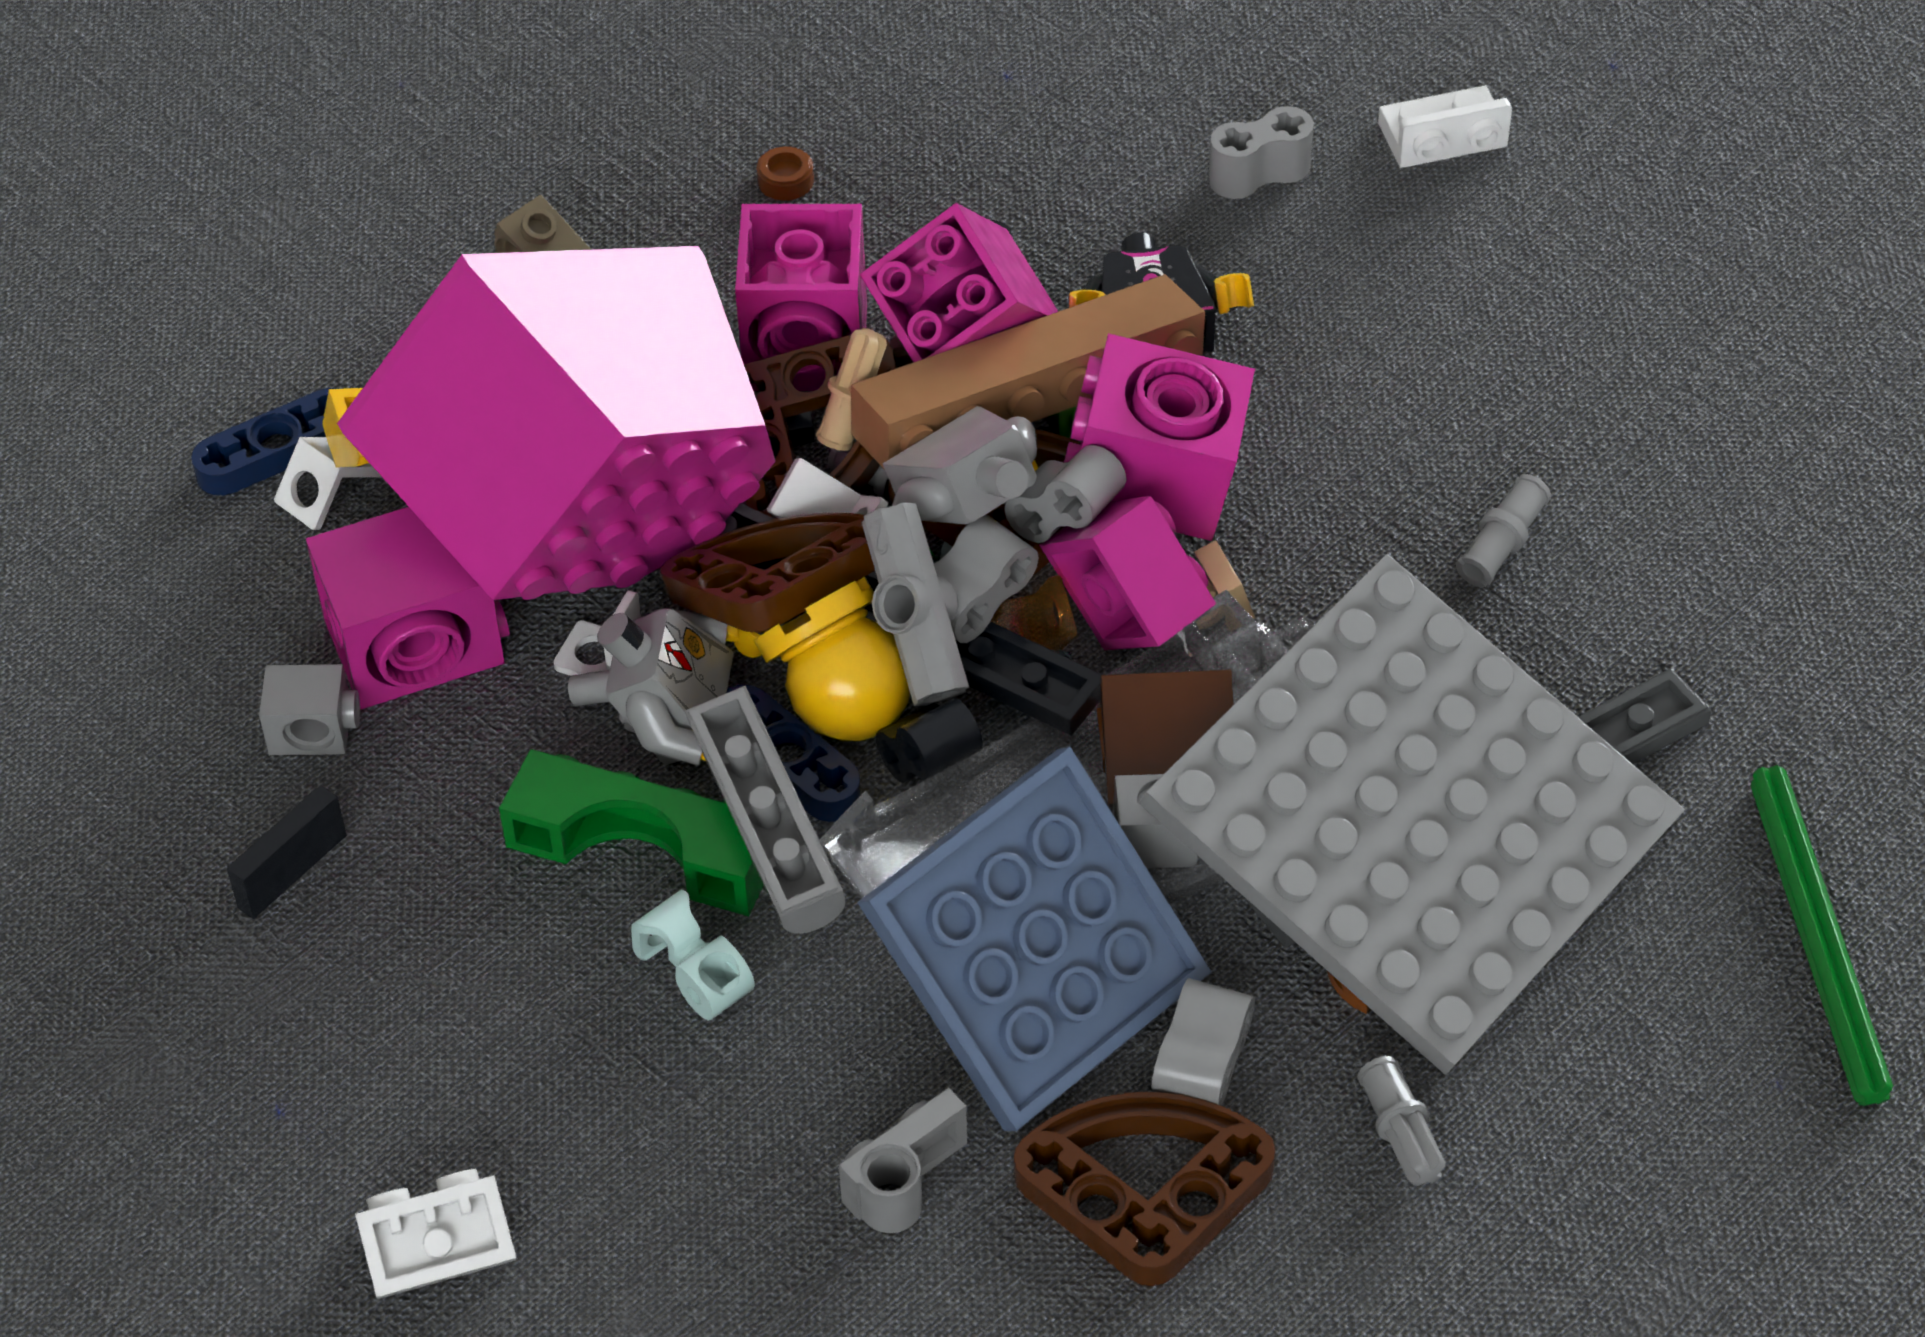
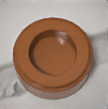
(785, 173)

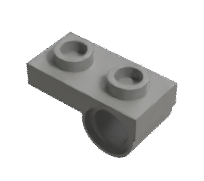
(900, 1157)

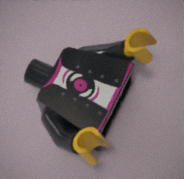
(1143, 261)

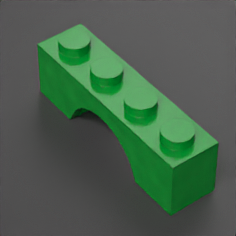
(568, 806)

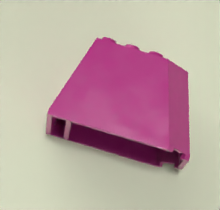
(566, 416)

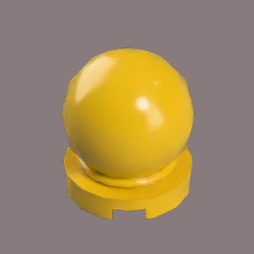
(840, 666)

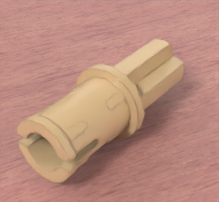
(859, 363)

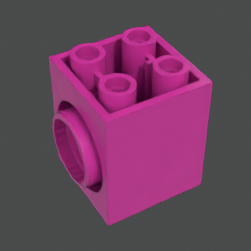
(799, 281)
(955, 284)
(1169, 423)
(402, 608)

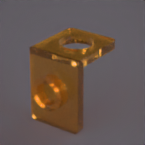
(1035, 617)

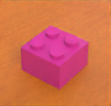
(1130, 575)

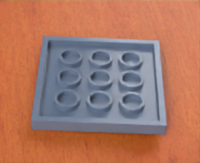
(1035, 938)

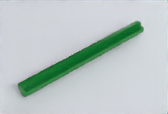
(1821, 937)

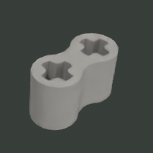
(1260, 152)
(1066, 494)
(985, 570)
(1203, 1042)

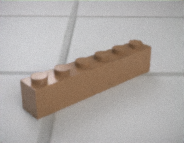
(1021, 370)

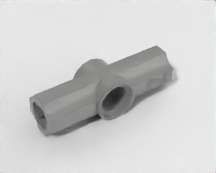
(914, 604)

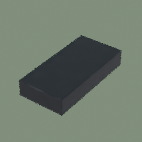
(286, 851)

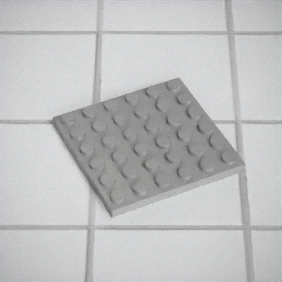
(1413, 811)

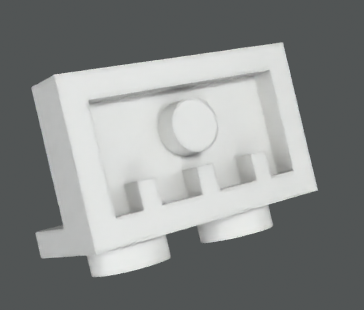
(1445, 126)
(434, 1234)

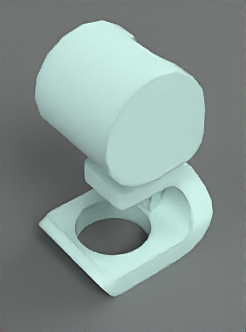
(707, 973)

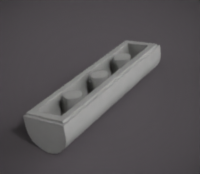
(767, 811)

